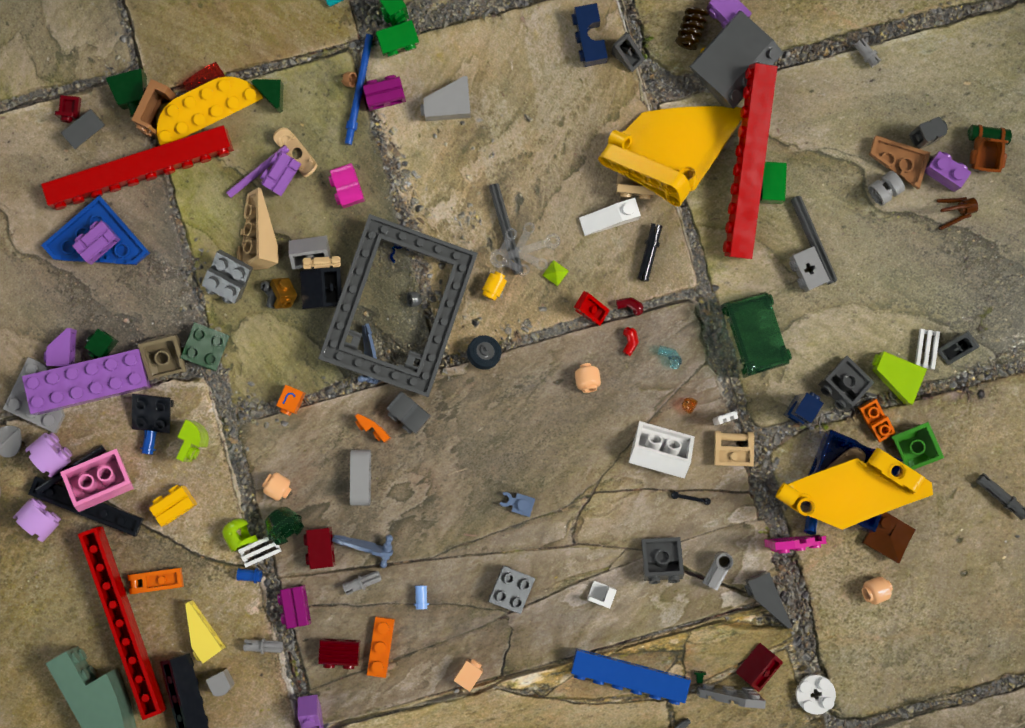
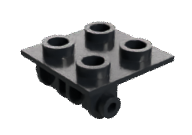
(151, 413)

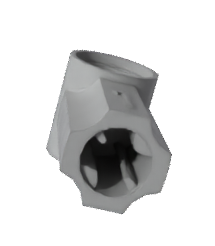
(717, 572)

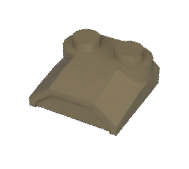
(162, 356)

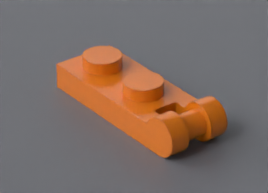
(156, 580)

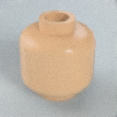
(587, 378)
(276, 486)
(877, 590)

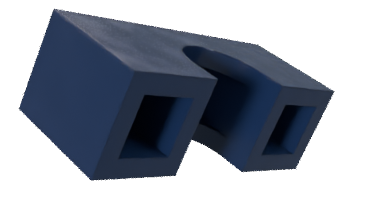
(591, 51)
(804, 408)

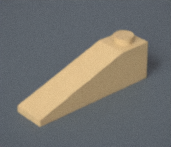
(259, 241)

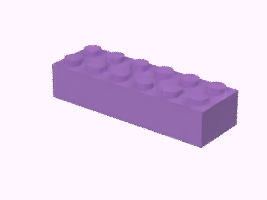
(85, 382)

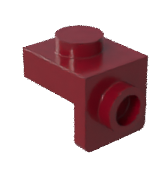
(68, 108)

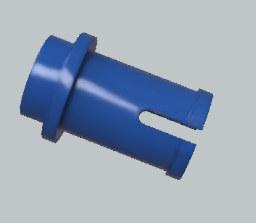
(148, 442)
(810, 525)
(249, 575)

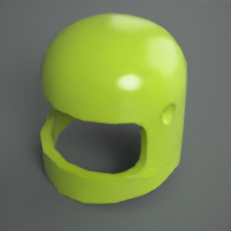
(233, 539)

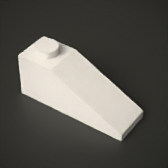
(610, 217)

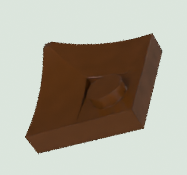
(890, 537)

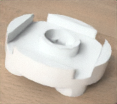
(806, 688)

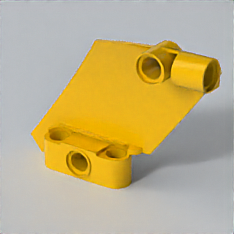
(856, 490)

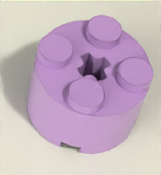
(49, 454)
(36, 519)

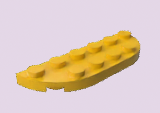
(204, 107)

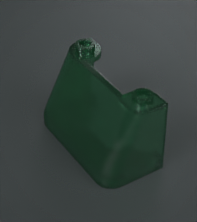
(756, 333)

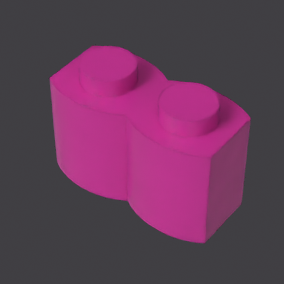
(347, 186)

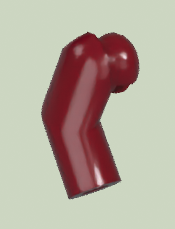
(632, 303)

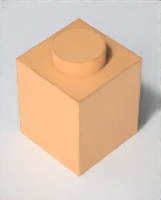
(469, 674)

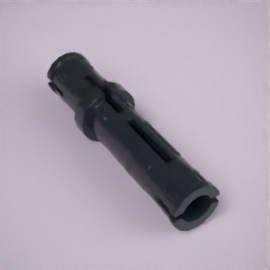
(649, 253)

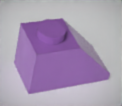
(62, 349)

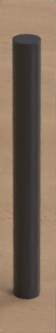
(57, 478)

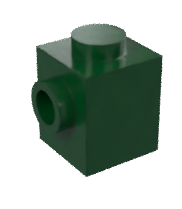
(100, 344)

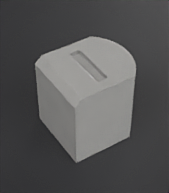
(220, 683)

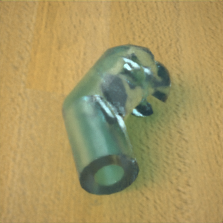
(672, 354)

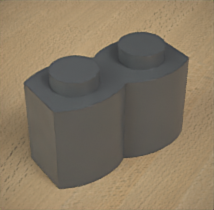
(408, 413)

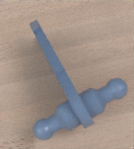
(369, 350)
(382, 551)

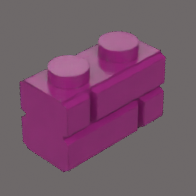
(384, 92)
(294, 607)

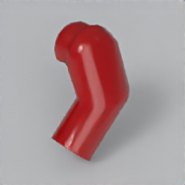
(632, 339)

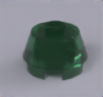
(283, 524)

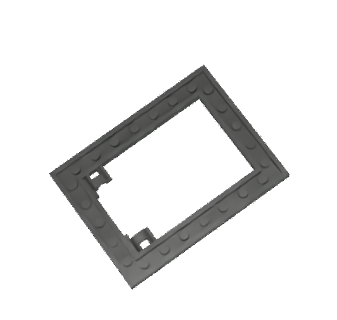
(347, 356)

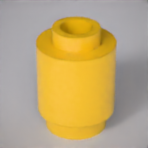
(494, 285)

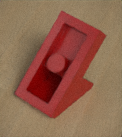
(591, 308)

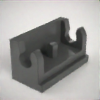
(83, 129)

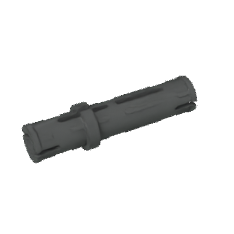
(1009, 502)

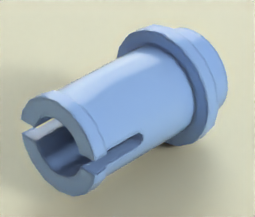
(421, 597)

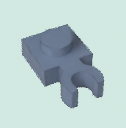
(521, 504)

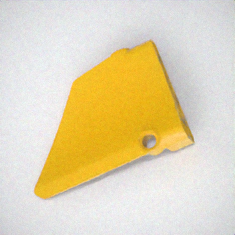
(671, 148)

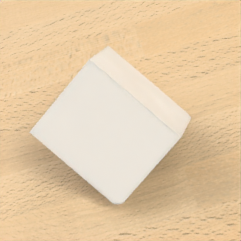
(601, 594)

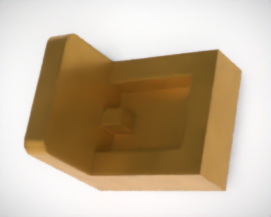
(284, 292)

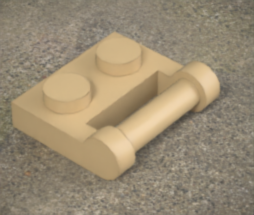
(733, 455)

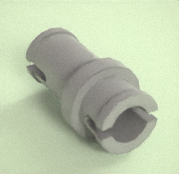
(869, 55)

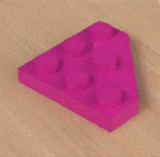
(784, 545)

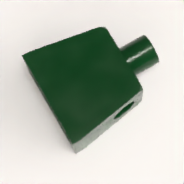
(128, 89)

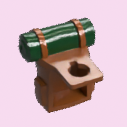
(988, 147)

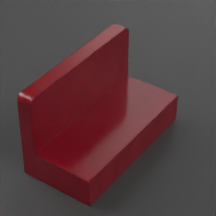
(759, 667)

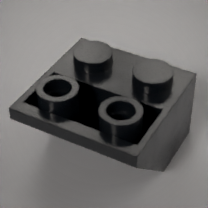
(320, 288)

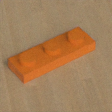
(380, 647)

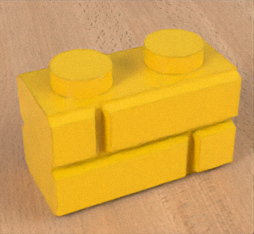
(172, 505)

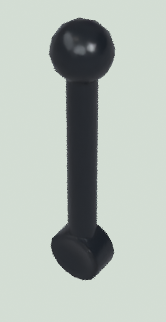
(675, 495)

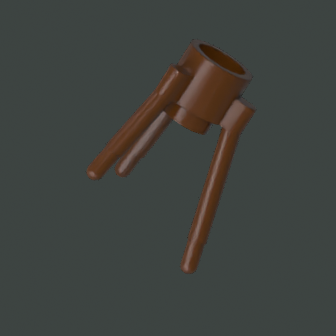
(965, 207)

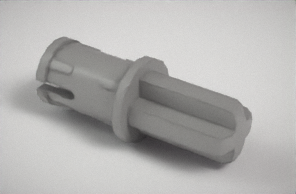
(361, 582)
(263, 646)

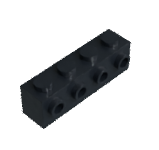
(184, 692)

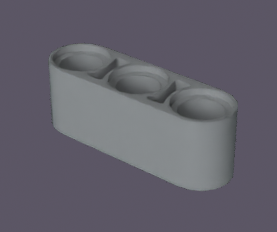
(360, 477)

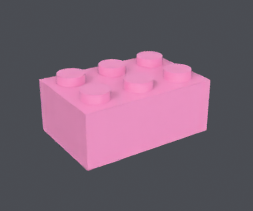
(97, 480)

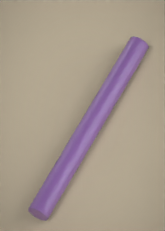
(254, 174)

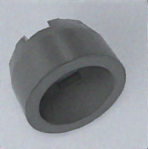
(413, 299)

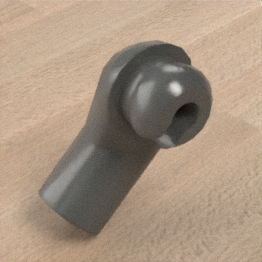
(265, 286)

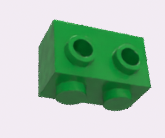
(394, 11)
(397, 38)
(774, 183)

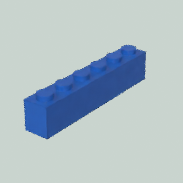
(630, 676)

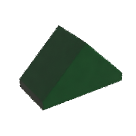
(272, 91)

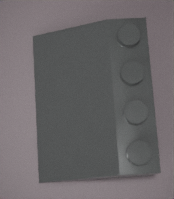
(728, 56)

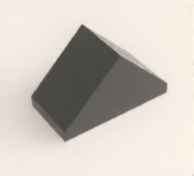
(627, 52)
(958, 347)

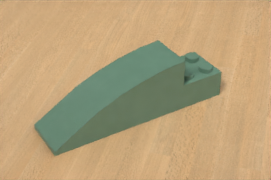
(92, 700)

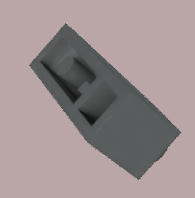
(765, 593)

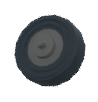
(484, 352)

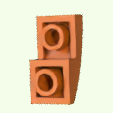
(876, 420)
(368, 424)

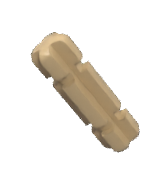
(321, 262)

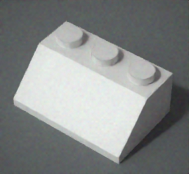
(662, 449)

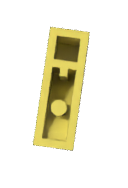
(202, 636)

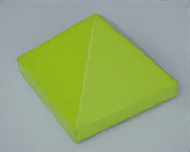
(555, 273)

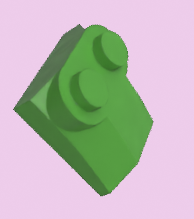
(918, 446)

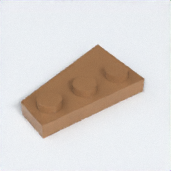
(904, 160)

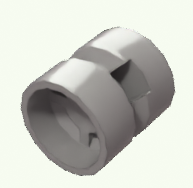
(884, 189)

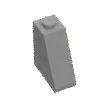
(448, 102)

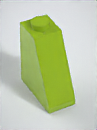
(899, 376)

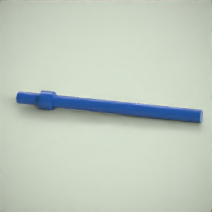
(352, 124)

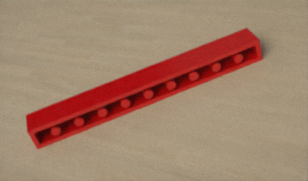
(750, 160)
(137, 167)
(122, 622)

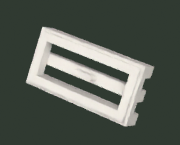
(929, 333)
(725, 418)
(244, 557)

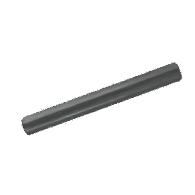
(503, 219)
(812, 236)

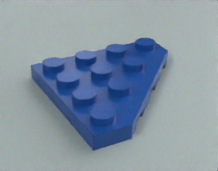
(126, 251)

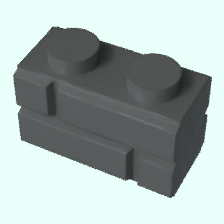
(928, 133)

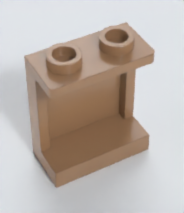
(150, 105)

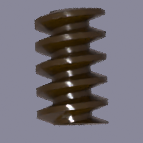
(690, 27)

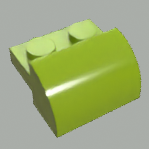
(194, 436)

